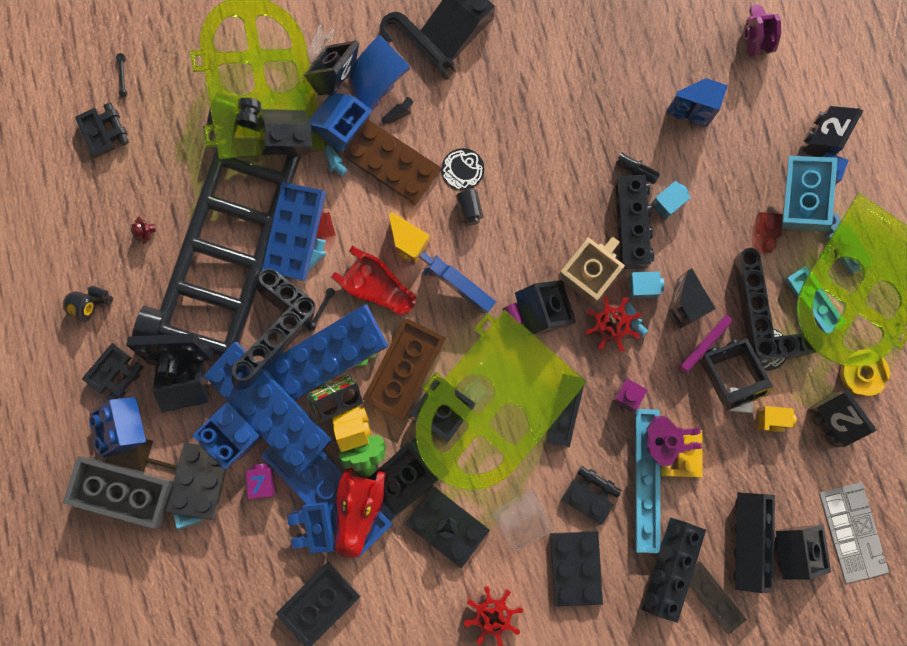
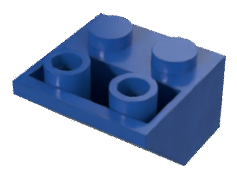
(698, 102)
(339, 119)
(117, 426)
(227, 436)

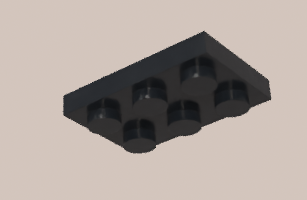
(196, 484)
(576, 568)
(318, 604)

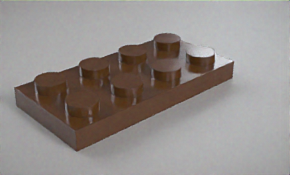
(391, 162)
(404, 368)

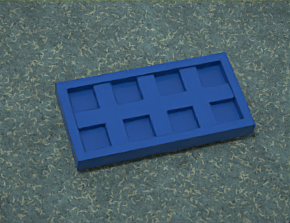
(294, 230)

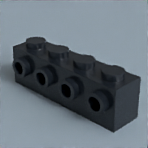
(633, 221)
(755, 542)
(673, 570)

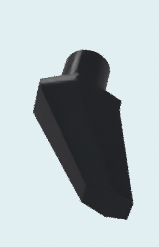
(398, 111)

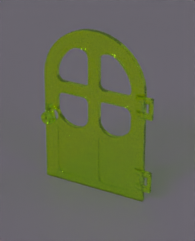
(231, 138)
(880, 248)
(522, 375)

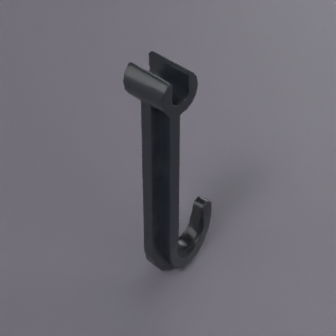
(419, 41)

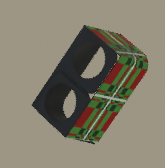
(327, 391)

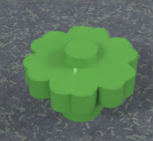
(364, 458)

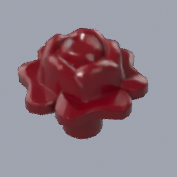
(142, 230)

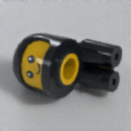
(83, 305)

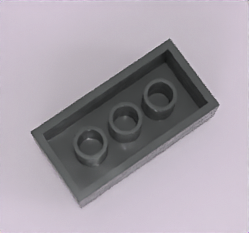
(118, 492)

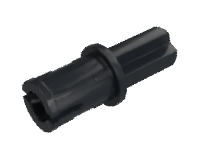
(637, 168)

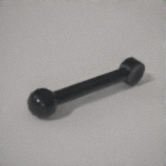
(121, 59)
(329, 293)

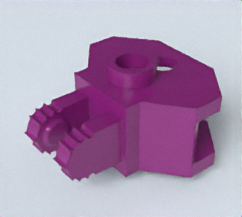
(762, 31)
(671, 440)

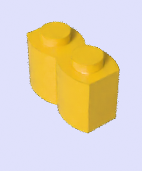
(352, 428)

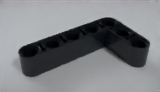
(763, 315)
(285, 336)

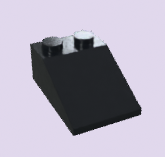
(457, 24)
(405, 479)

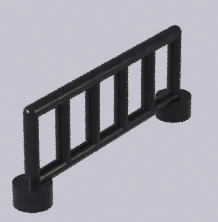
(157, 322)

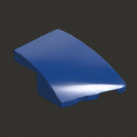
(377, 72)

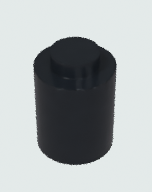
(469, 207)

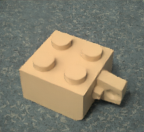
(592, 269)

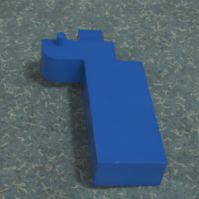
(457, 282)

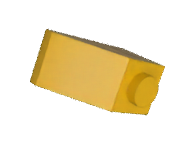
(408, 238)

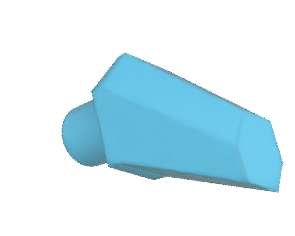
(334, 161)
(318, 252)
(635, 325)

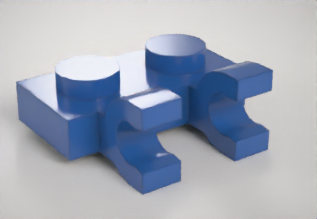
(318, 528)

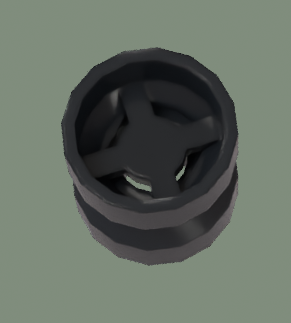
(248, 113)

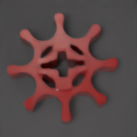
(602, 327)
(487, 626)

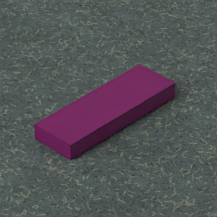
(705, 344)

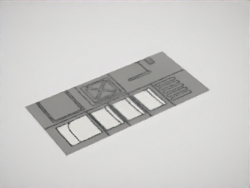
(854, 532)

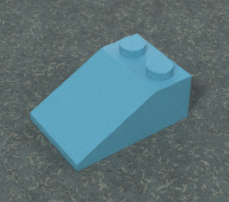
(809, 193)

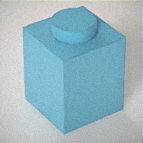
(671, 199)
(645, 285)

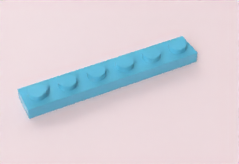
(646, 488)

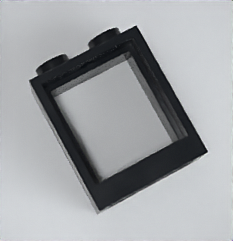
(744, 395)

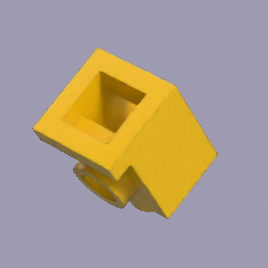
(776, 418)

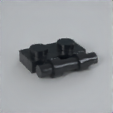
(95, 133)
(107, 369)
(587, 501)

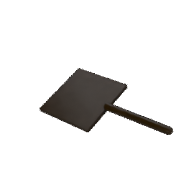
(138, 458)

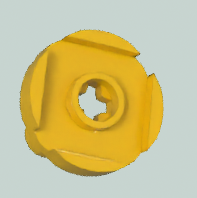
(872, 385)

